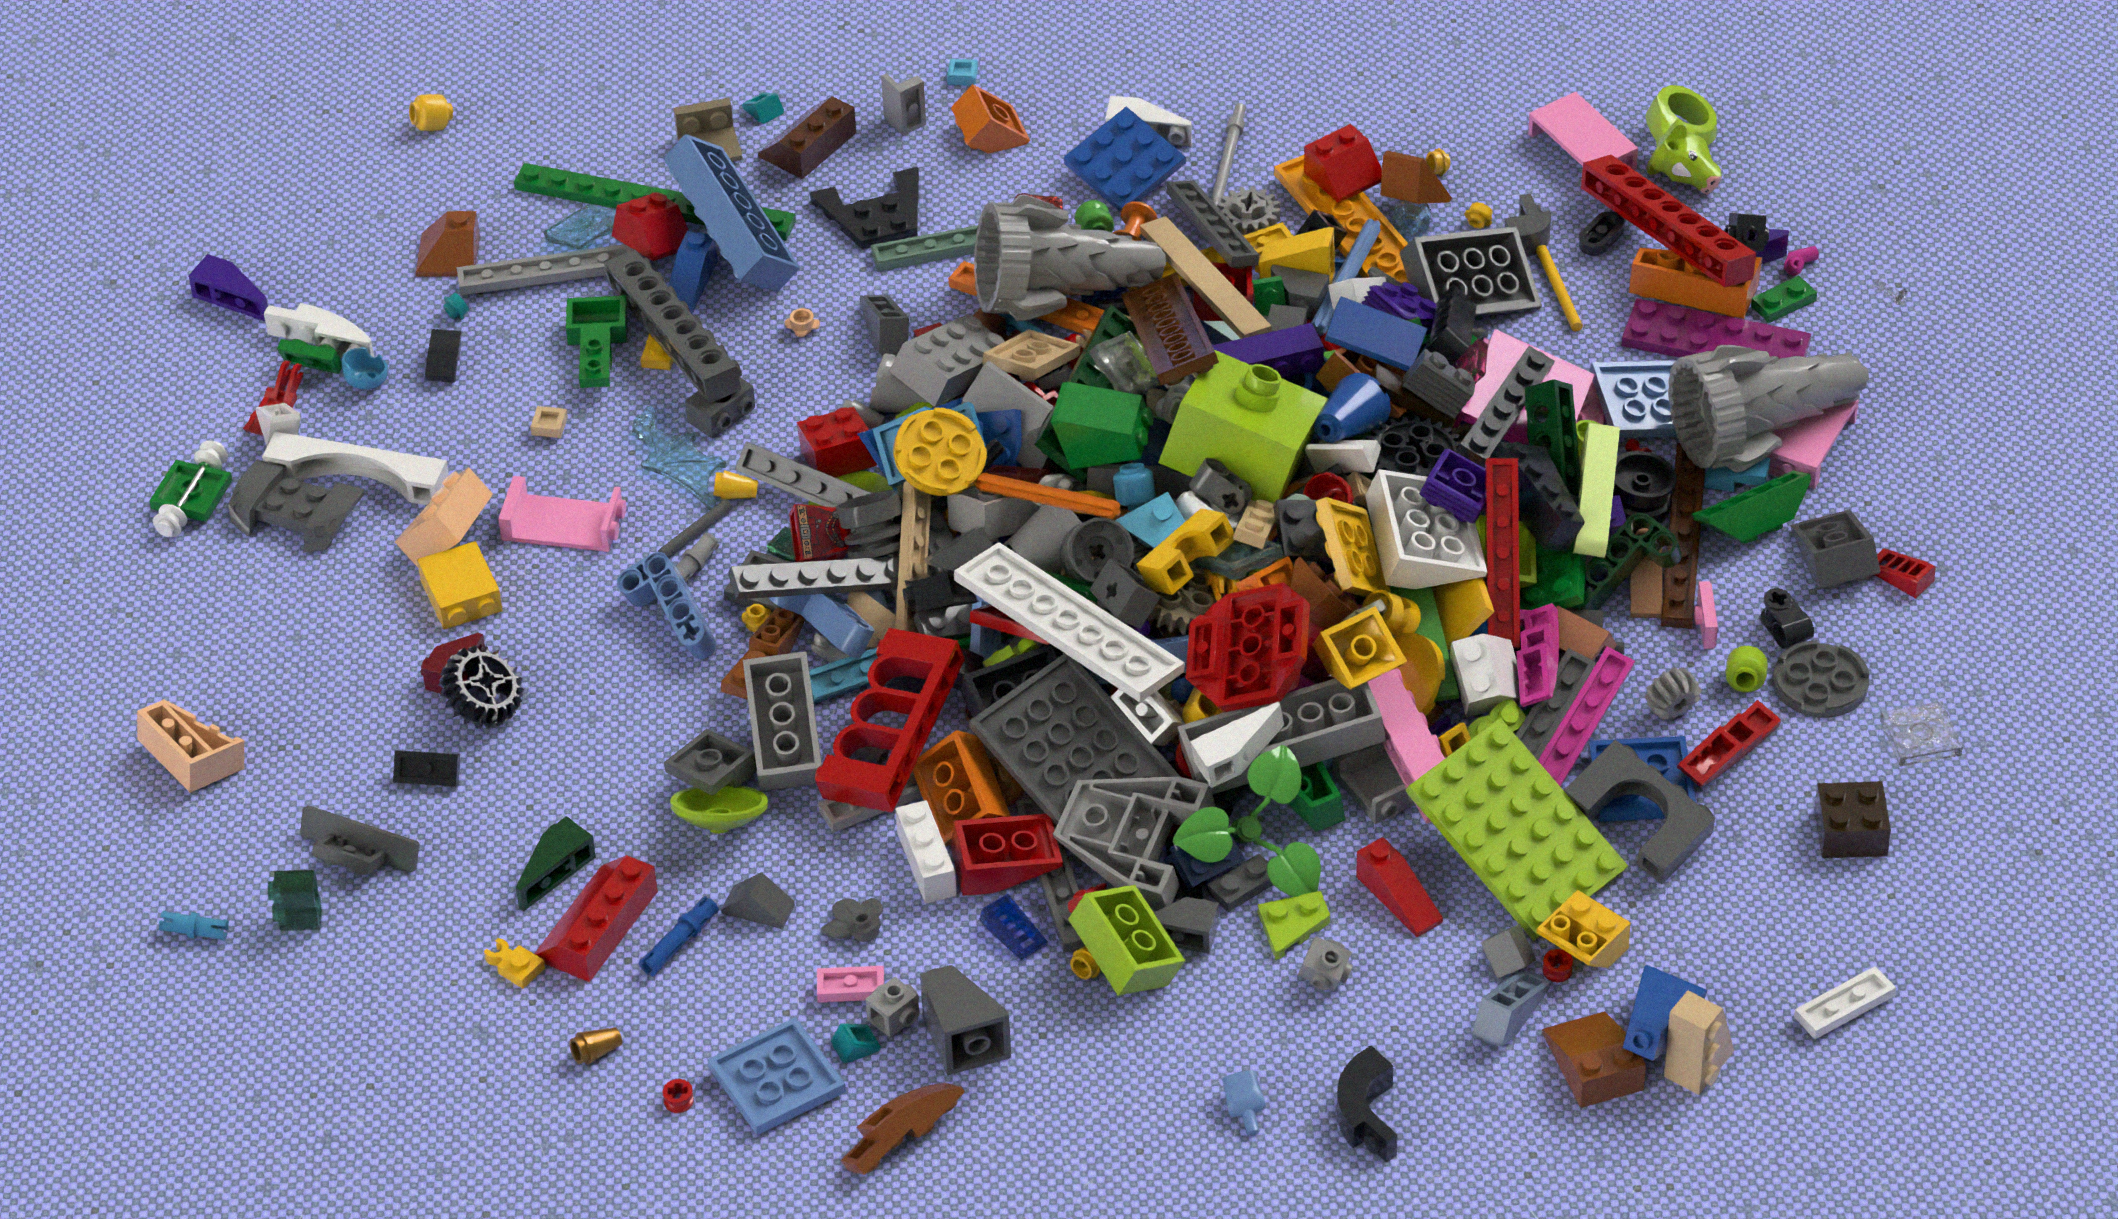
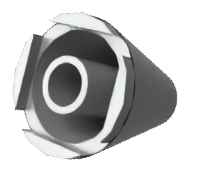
(890, 392)

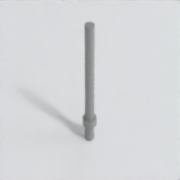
(1234, 129)

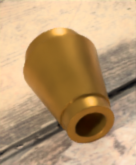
(593, 1044)

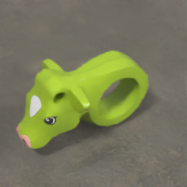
(1683, 146)

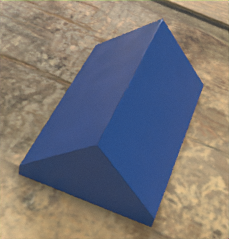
(1375, 333)

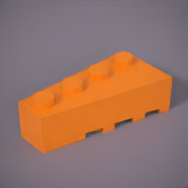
(1672, 279)

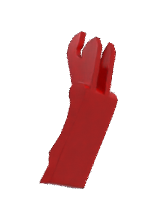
(278, 395)

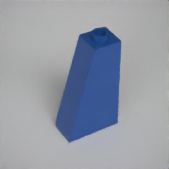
(1650, 1014)

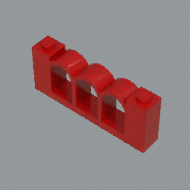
(898, 654)

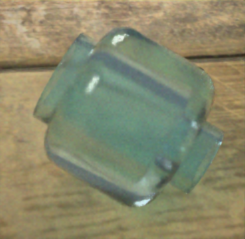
(1411, 218)

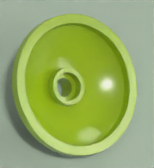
(722, 811)

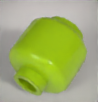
(1746, 669)

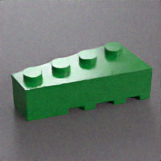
(1318, 798)

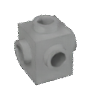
(1326, 964)
(892, 1007)

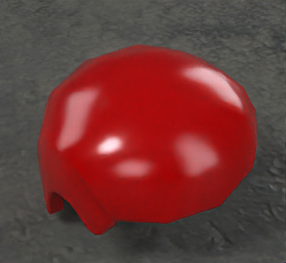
(1328, 486)

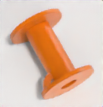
(1134, 215)

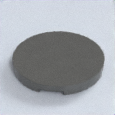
(1820, 679)

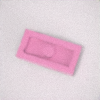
(848, 983)

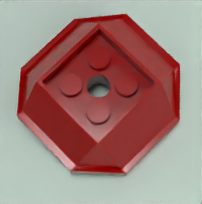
(1249, 647)

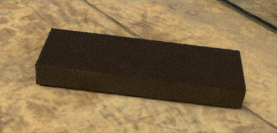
(1392, 385)

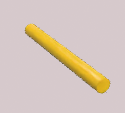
(1559, 288)

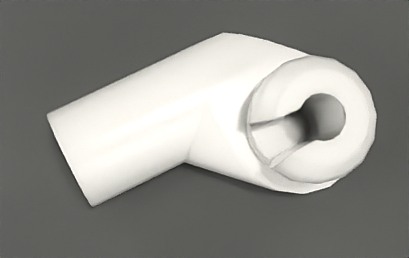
(1057, 481)

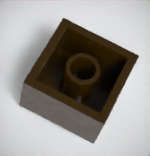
(1852, 819)

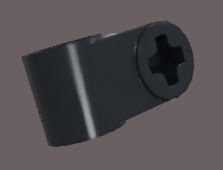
(1785, 619)

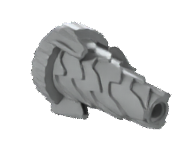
(1033, 259)
(1737, 397)

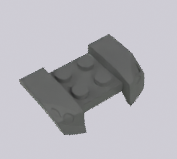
(272, 498)

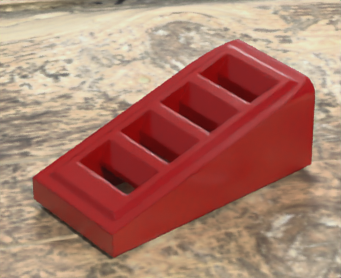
(1917, 573)

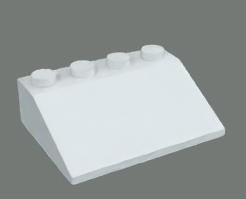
(1417, 540)

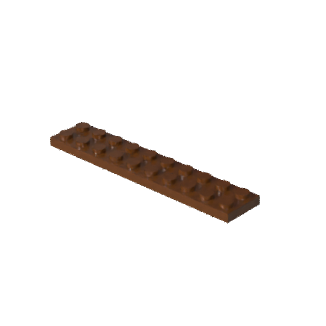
(1170, 330)

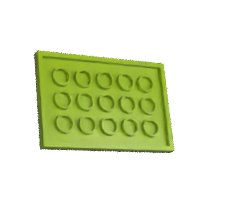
(1515, 826)

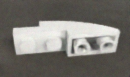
(316, 327)

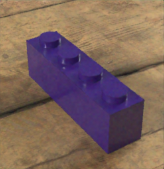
(1285, 350)

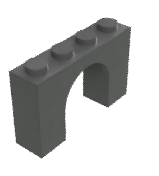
(1622, 773)

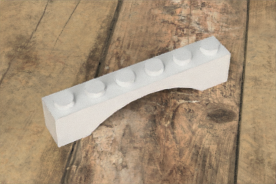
(310, 457)

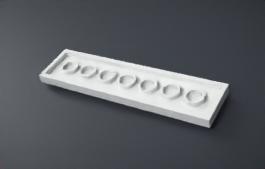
(1069, 622)

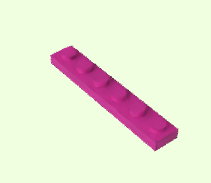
(1585, 714)

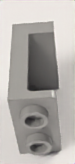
(1372, 782)

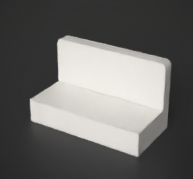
(1349, 454)

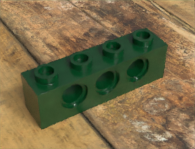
(1553, 426)

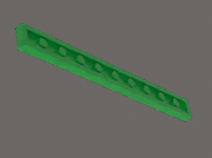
(613, 192)

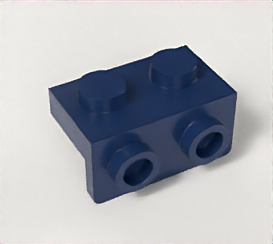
(1195, 871)

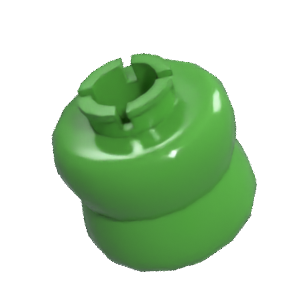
(1094, 216)

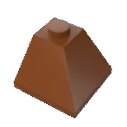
(449, 244)

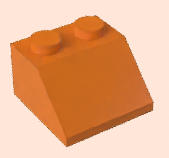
(988, 121)

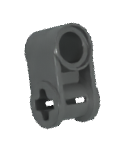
(1218, 486)

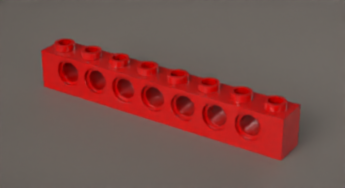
(1668, 221)

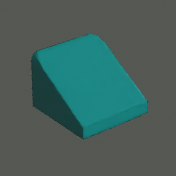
(764, 107)
(854, 1042)

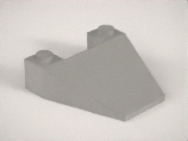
(1123, 828)

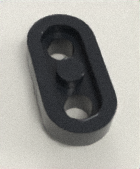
(1601, 233)

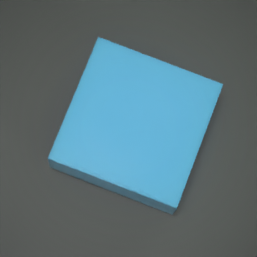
(962, 72)

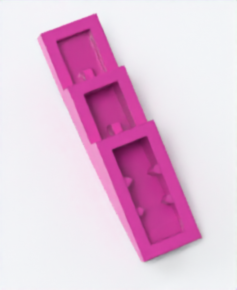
(1538, 655)

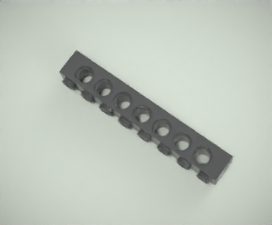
(674, 326)

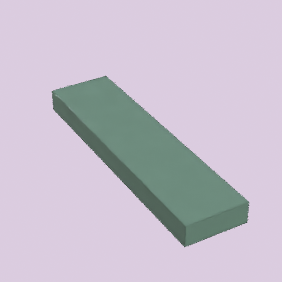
(924, 248)

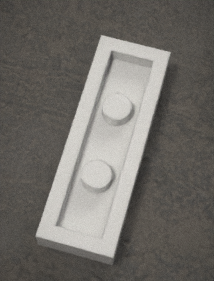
(1845, 1002)

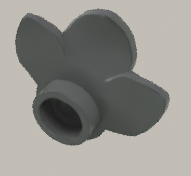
(855, 920)

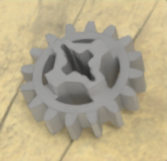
(1250, 209)

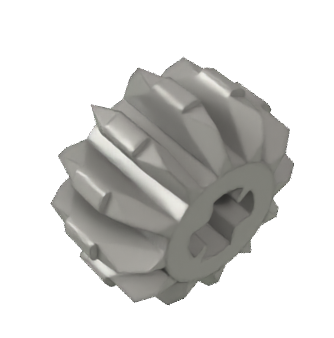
(1673, 693)

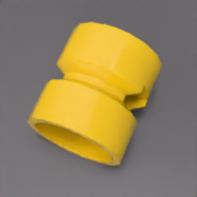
(1402, 613)

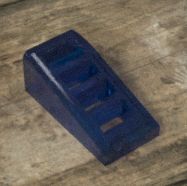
(1006, 905)

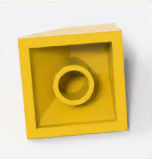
(1359, 649)

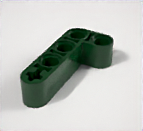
(1619, 569)

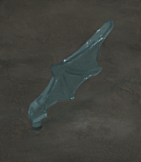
(676, 457)

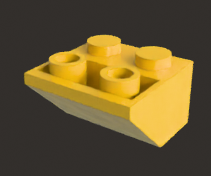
(1587, 931)

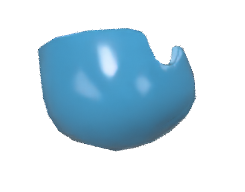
(363, 370)

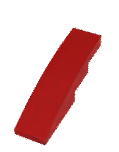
(1729, 744)

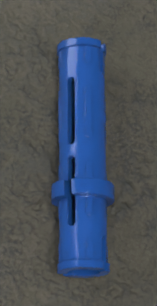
(688, 926)

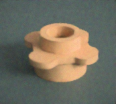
(802, 322)

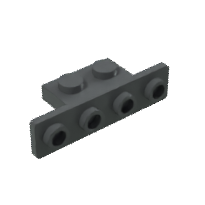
(355, 843)

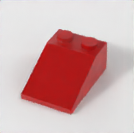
(1003, 851)

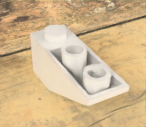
(1168, 125)
(1233, 747)

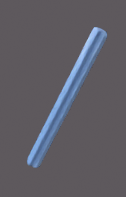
(1347, 271)

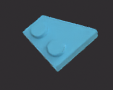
(1153, 521)

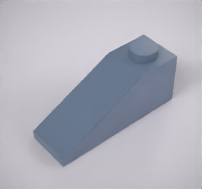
(1509, 1007)

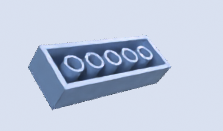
(731, 213)

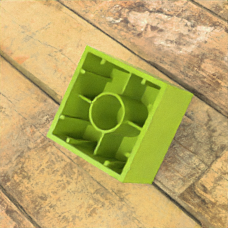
(1245, 422)

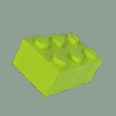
(1126, 940)

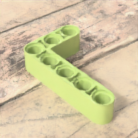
(1596, 488)

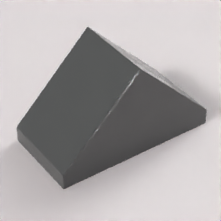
(759, 901)

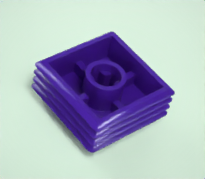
(1401, 302)
(1456, 486)

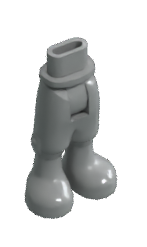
(1169, 404)

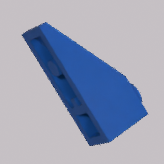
(693, 267)

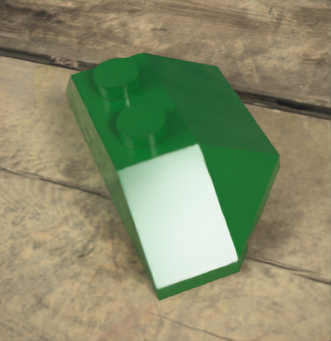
(1757, 509)

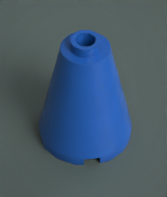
(1353, 409)

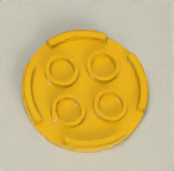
(939, 451)
(1422, 670)

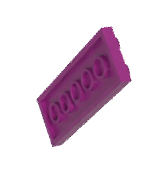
(1687, 332)

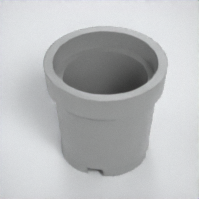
(1042, 537)

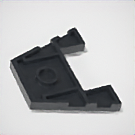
(876, 219)

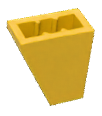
(1306, 252)

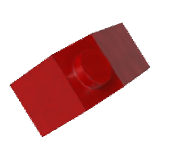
(1396, 886)

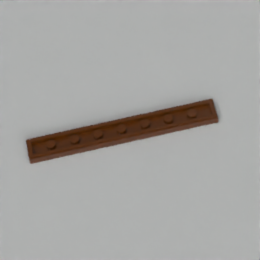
(1681, 579)

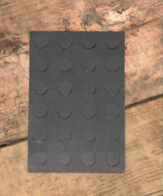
(1064, 731)

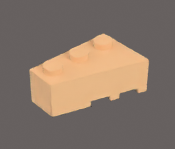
(446, 516)
(187, 747)

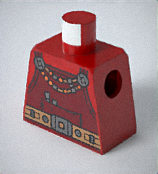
(817, 533)

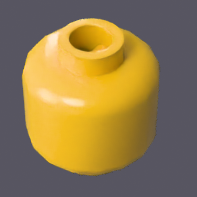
(430, 112)

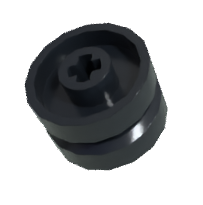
(1645, 484)

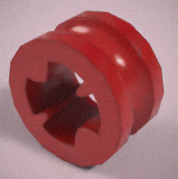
(1555, 957)
(686, 1099)

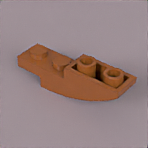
(772, 638)
(906, 1115)

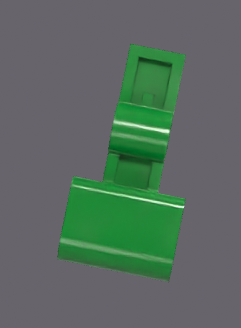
(594, 326)

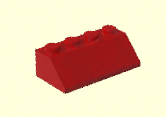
(599, 917)

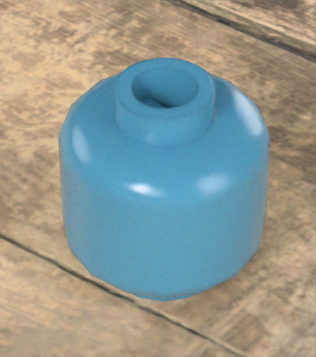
(1134, 485)

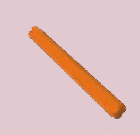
(1048, 495)

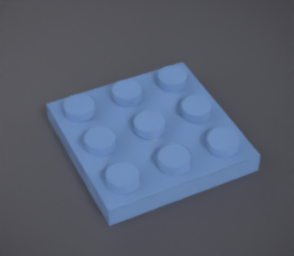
(1635, 397)
(776, 1075)

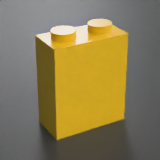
(459, 585)

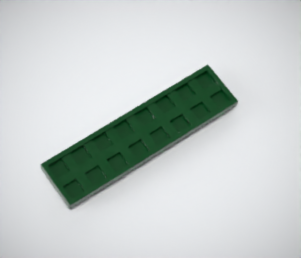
(1087, 373)

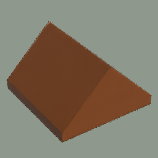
(1411, 180)

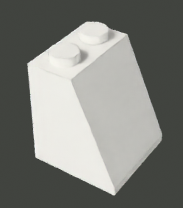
(1484, 672)

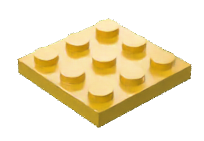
(1351, 547)

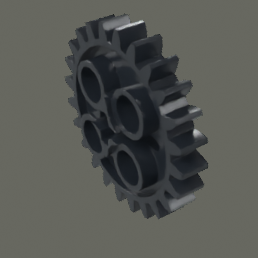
(1412, 445)

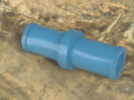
(193, 925)

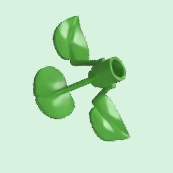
(1208, 838)

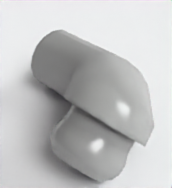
(821, 648)

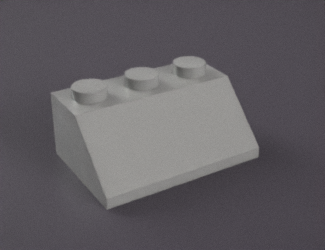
(999, 391)

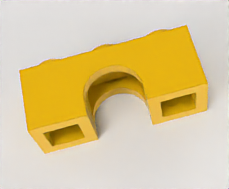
(1201, 535)

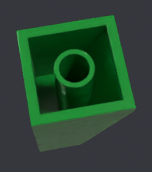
(1100, 425)

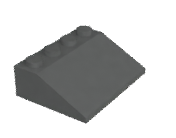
(1481, 263)

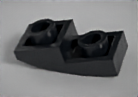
(443, 355)

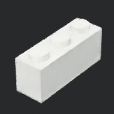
(926, 851)

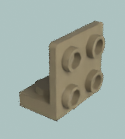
(709, 122)

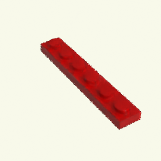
(1503, 548)

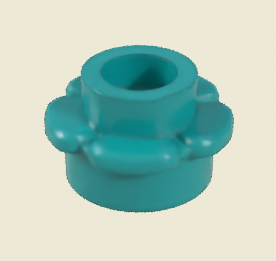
(455, 306)

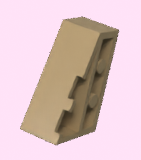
(1696, 1043)

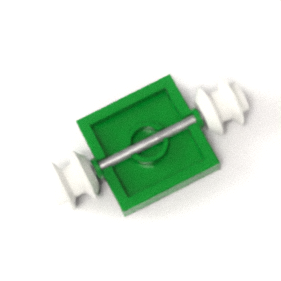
(191, 489)

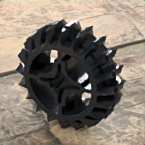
(485, 679)

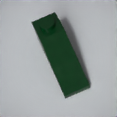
(557, 856)

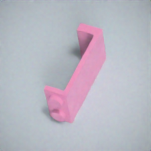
(1582, 131)
(1810, 441)
(560, 520)

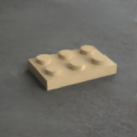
(1031, 354)

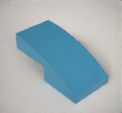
(1726, 479)

